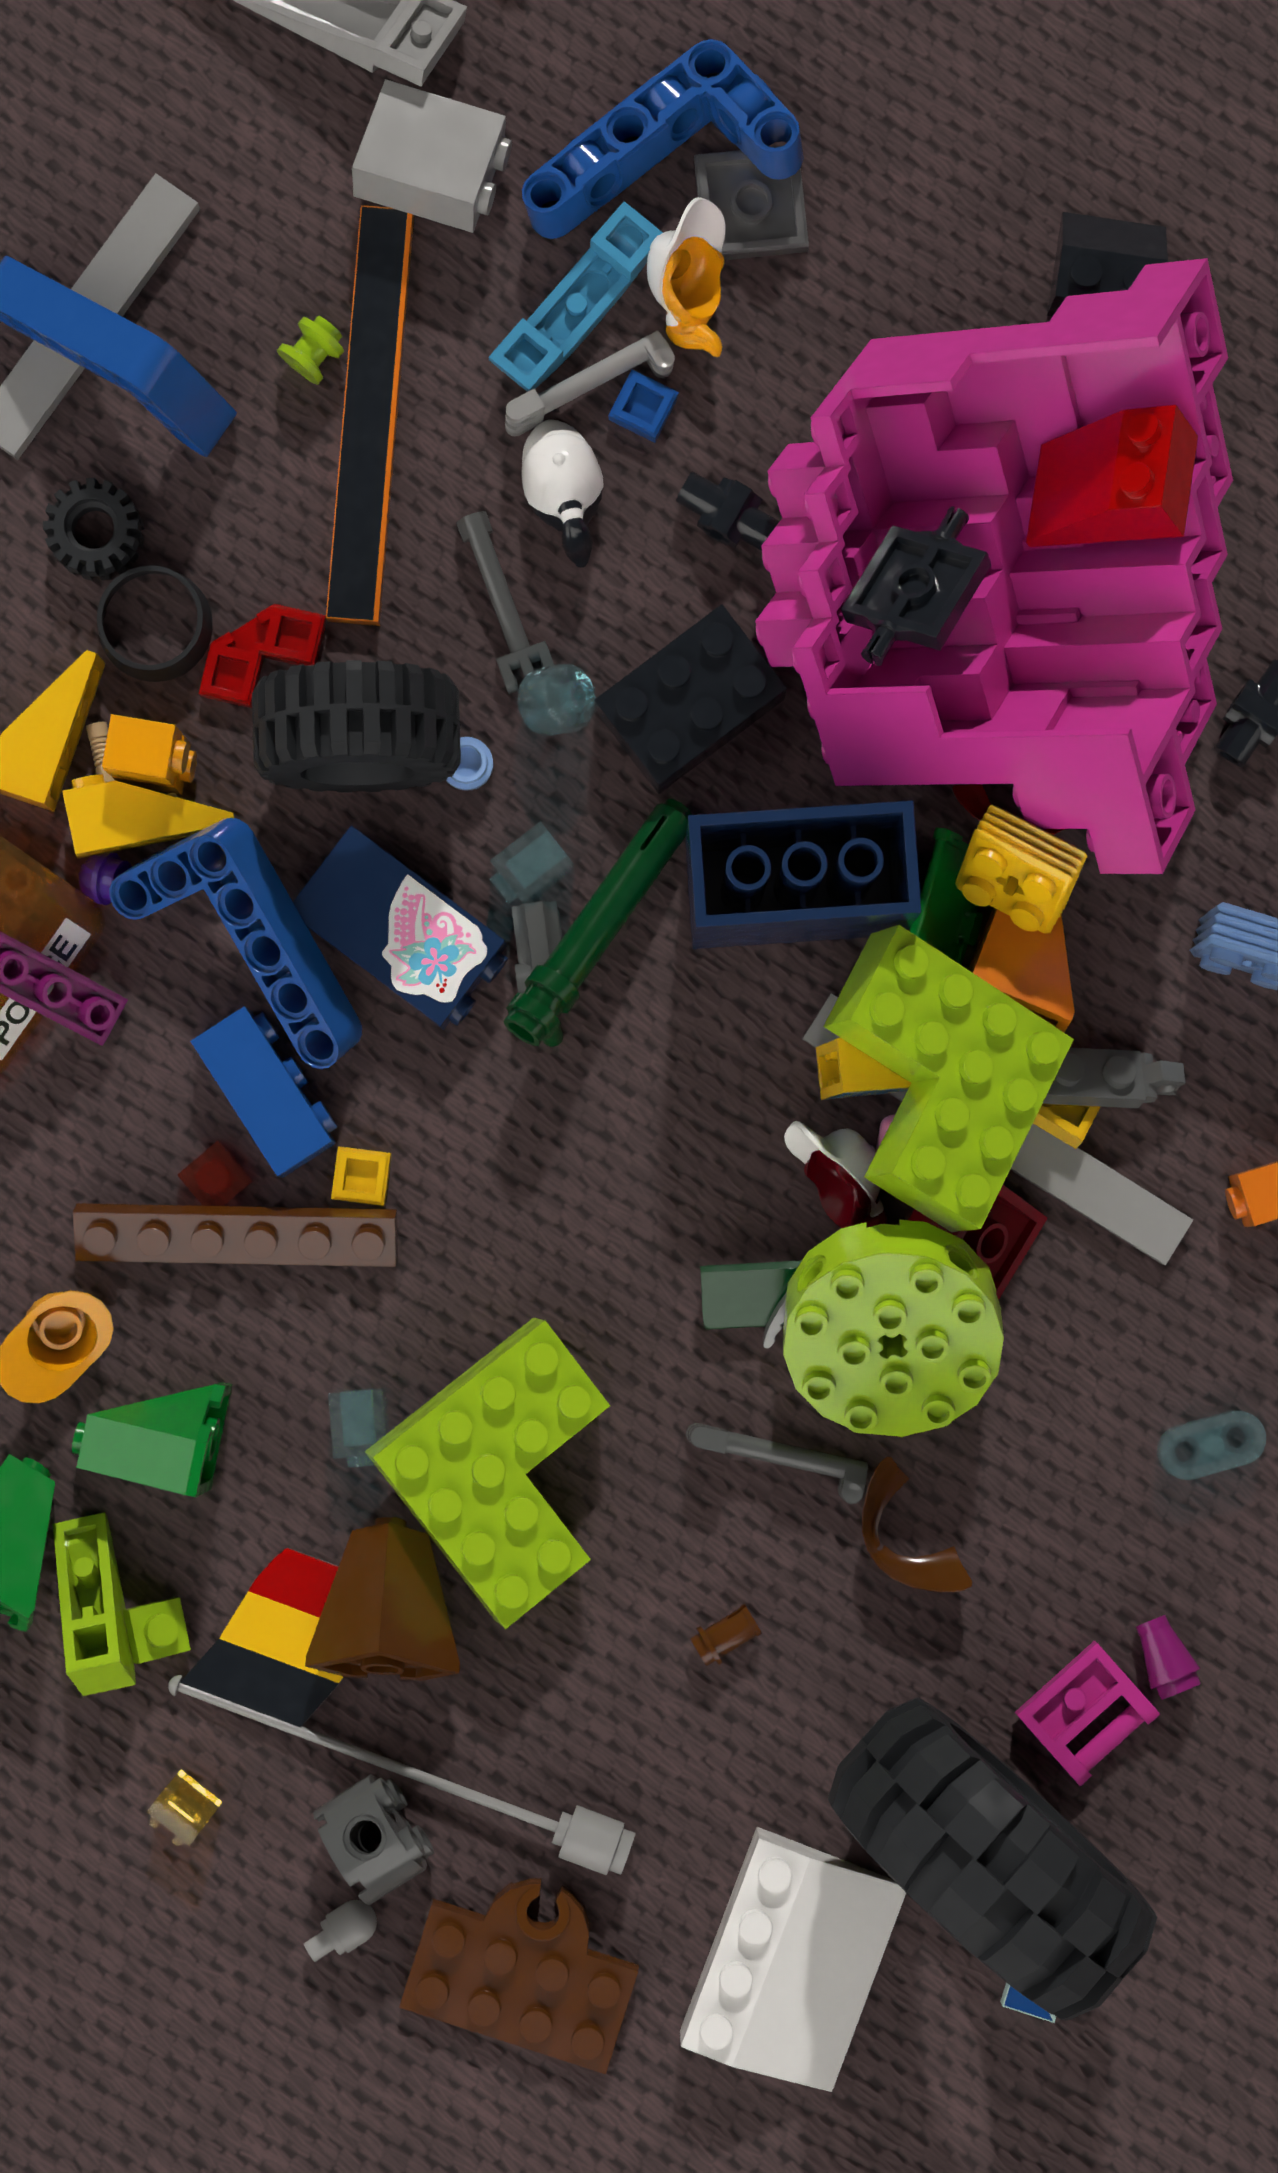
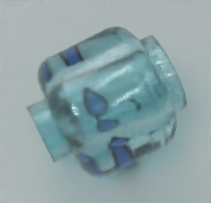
(556, 699)

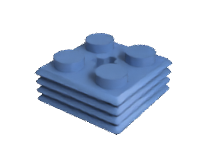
(1240, 941)

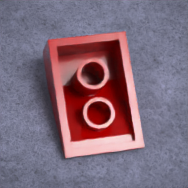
(1115, 480)

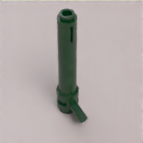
(555, 985)

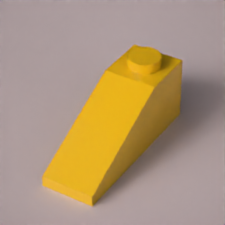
(43, 738)
(127, 816)

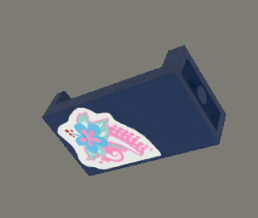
(400, 929)

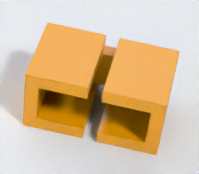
(148, 754)

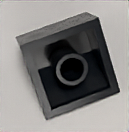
(1102, 255)

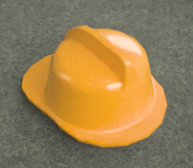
(54, 1345)

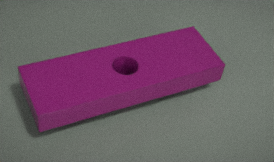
(74, 1000)

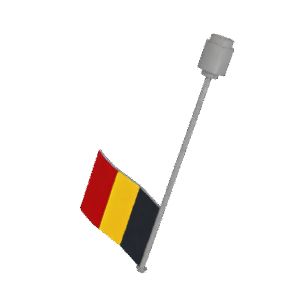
(263, 1676)

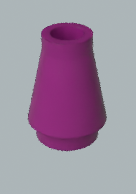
(1166, 1659)

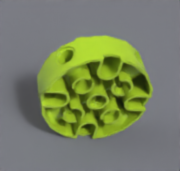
(892, 1328)

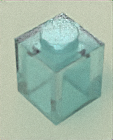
(530, 866)
(357, 1423)

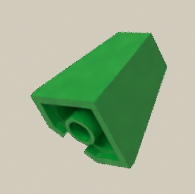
(158, 1441)
(24, 1525)

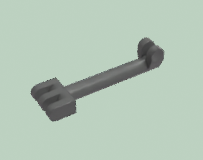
(476, 530)
(850, 1471)

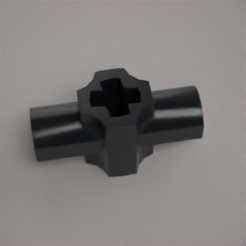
(727, 510)
(1251, 718)

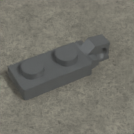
(1113, 1078)

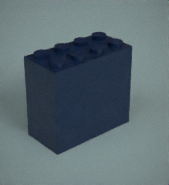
(801, 874)

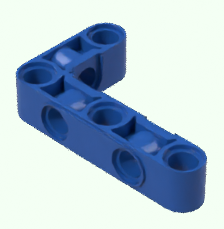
(663, 117)

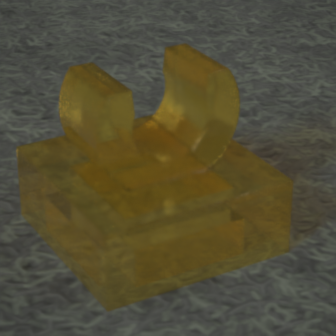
(183, 1808)

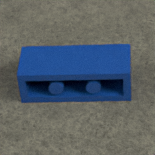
(266, 1090)

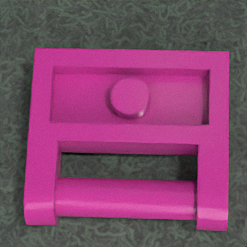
(1075, 1700)

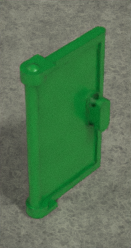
(946, 915)

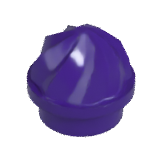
(98, 875)

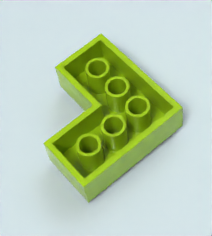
(972, 1066)
(467, 1461)

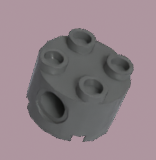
(346, 1834)

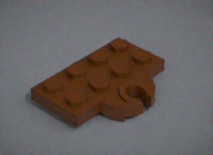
(522, 1977)

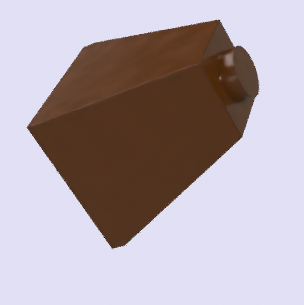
(385, 1609)

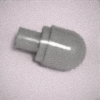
(343, 1930)

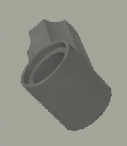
(536, 936)

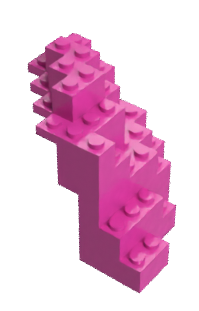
(1072, 660)

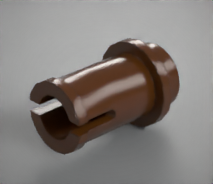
(725, 1635)

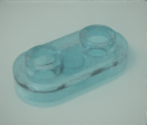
(1210, 1444)

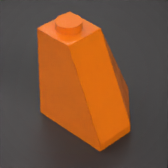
(1027, 967)

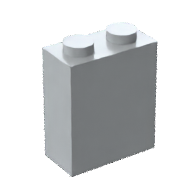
(431, 156)

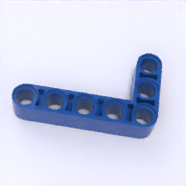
(116, 352)
(253, 926)

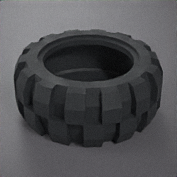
(991, 1860)

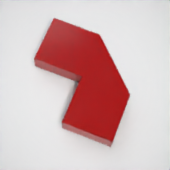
(238, 656)

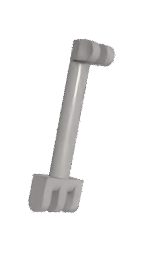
(529, 409)

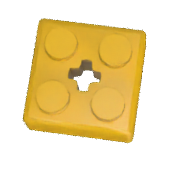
(1019, 870)

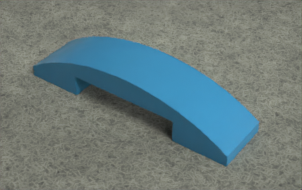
(578, 301)

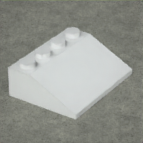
(791, 1963)

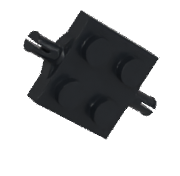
(916, 587)

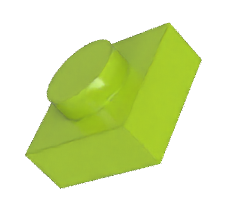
(156, 1630)

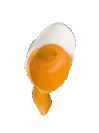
(686, 275)

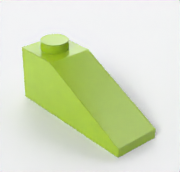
(92, 1606)

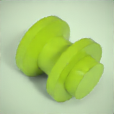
(316, 343)

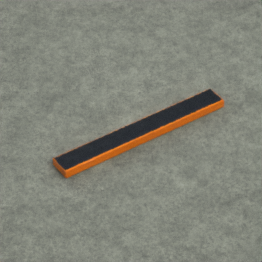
(370, 416)

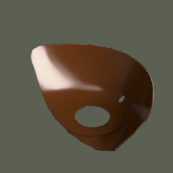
(929, 1572)

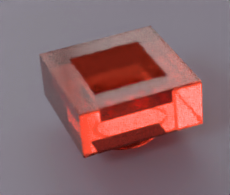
(215, 1176)

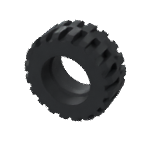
(356, 726)

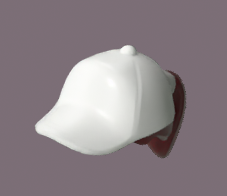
(838, 1170)

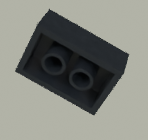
(690, 699)

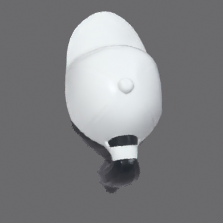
(563, 484)

